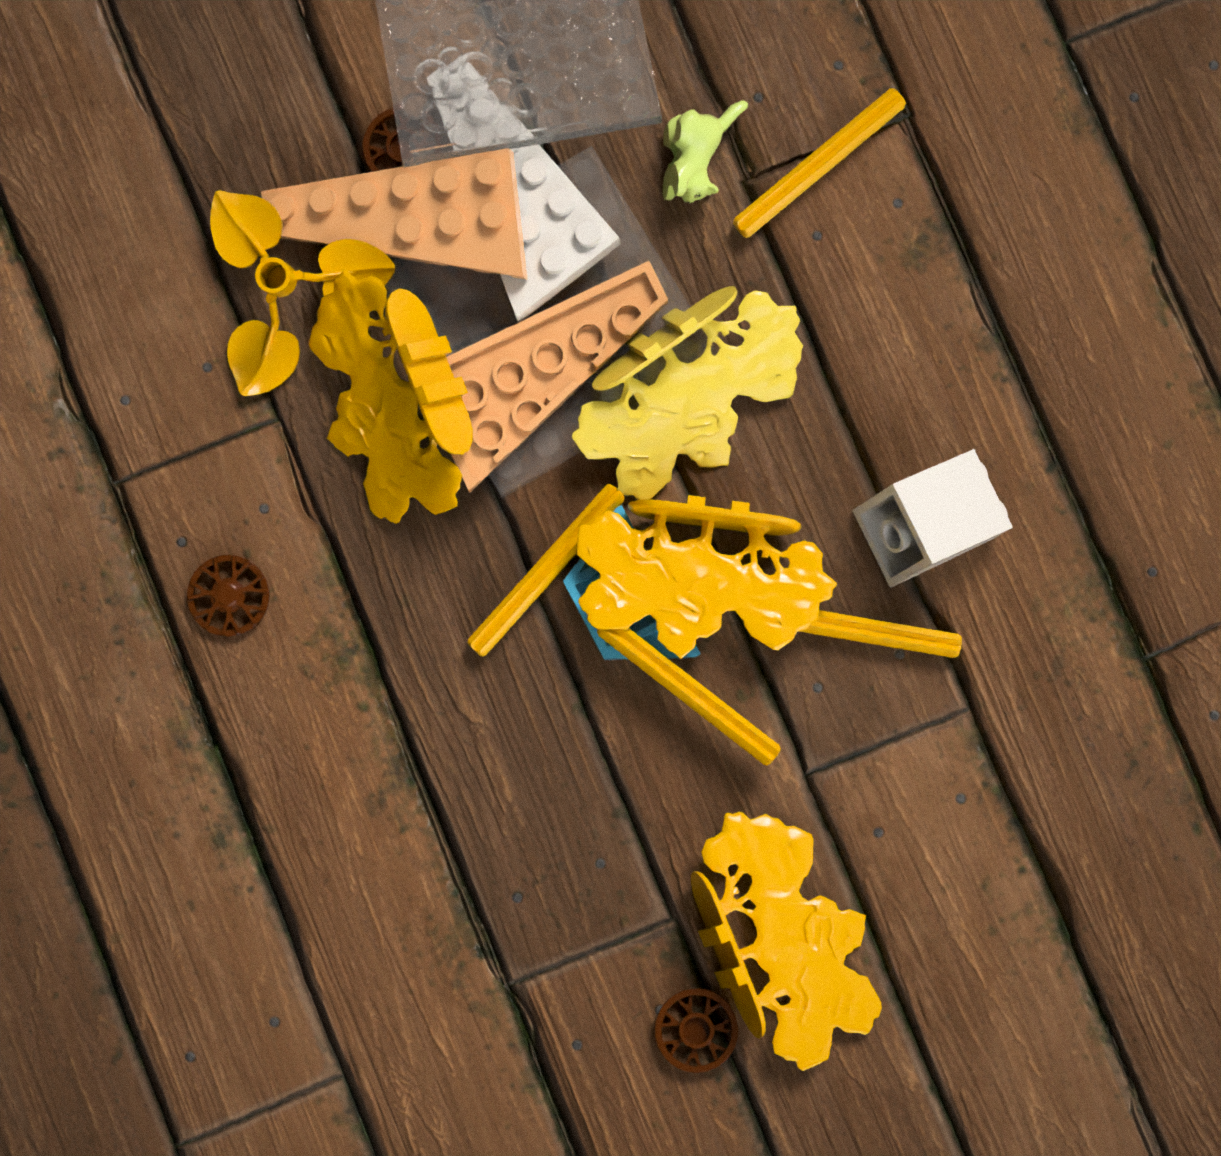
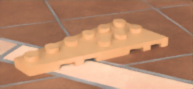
(432, 213)
(538, 363)

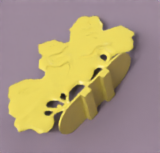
(689, 402)

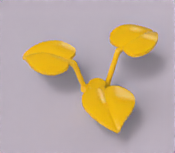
(241, 232)

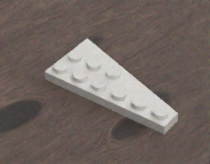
(559, 232)

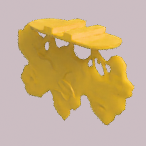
(380, 408)
(690, 583)
(796, 940)

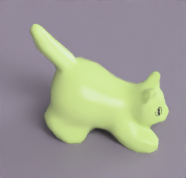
(693, 142)

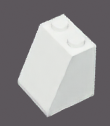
(932, 517)

